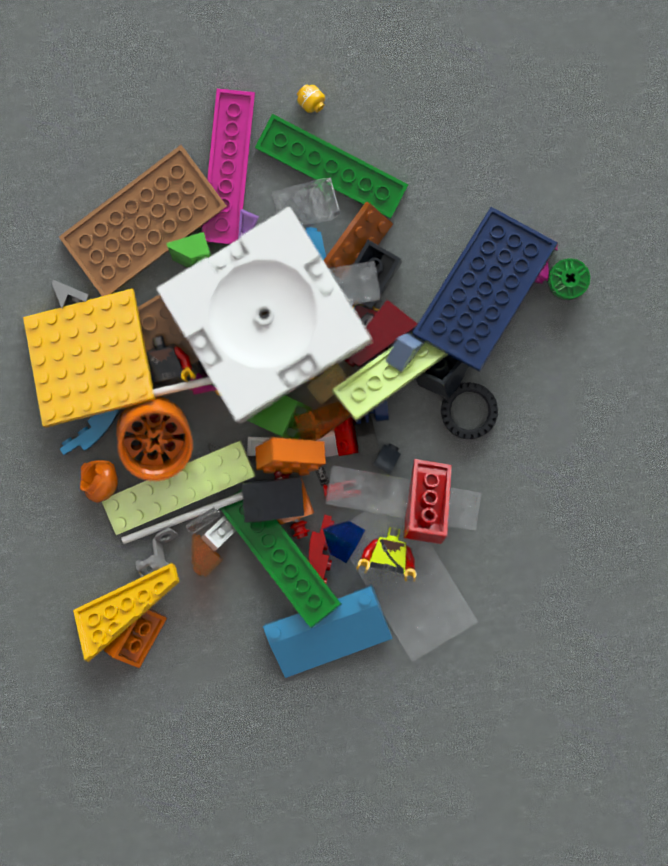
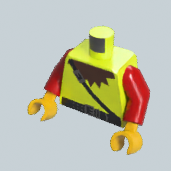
(389, 555)

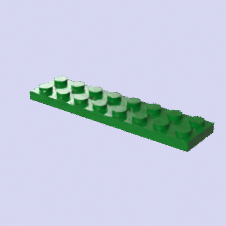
(323, 160)
(285, 564)

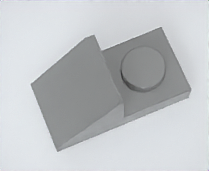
(63, 292)

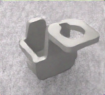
(156, 560)

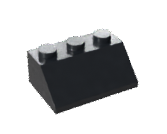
(385, 264)

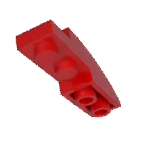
(317, 544)

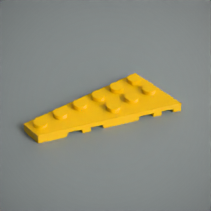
(113, 613)

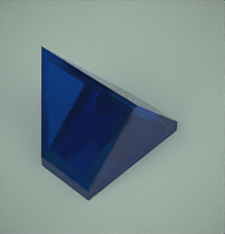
(343, 539)

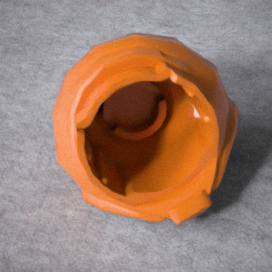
(98, 480)

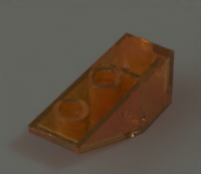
(320, 421)

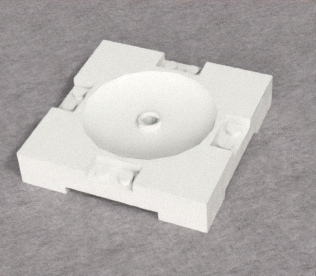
(222, 305)

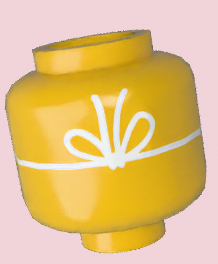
(311, 99)

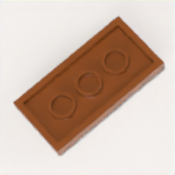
(367, 225)

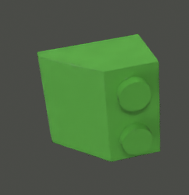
(189, 250)

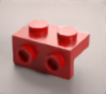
(346, 438)

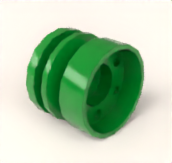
(557, 279)

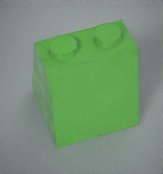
(280, 417)

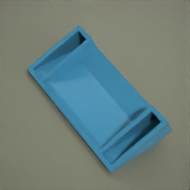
(348, 629)

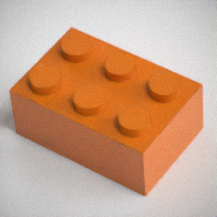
(290, 456)

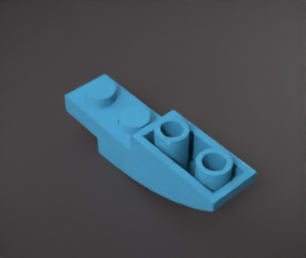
(88, 437)

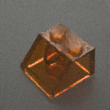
(203, 556)

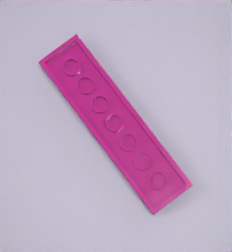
(229, 161)

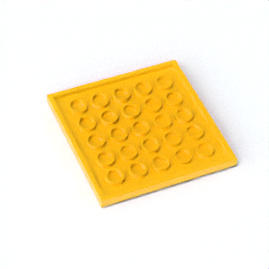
(88, 358)

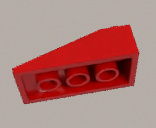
(428, 502)

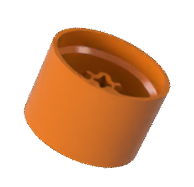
(153, 467)

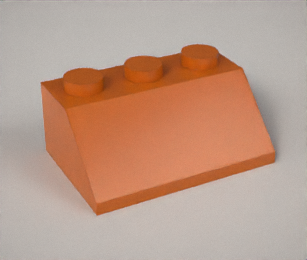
(137, 639)

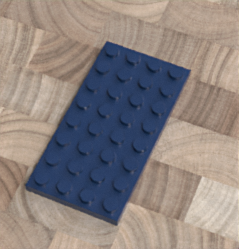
(485, 289)

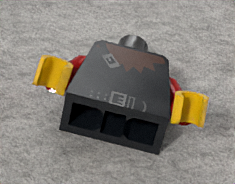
(168, 361)

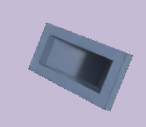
(404, 351)

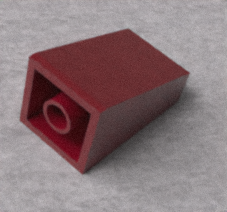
(384, 330)

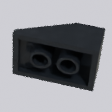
(443, 376)
(272, 499)

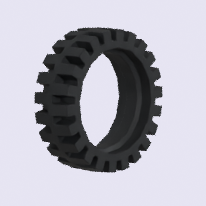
(485, 427)

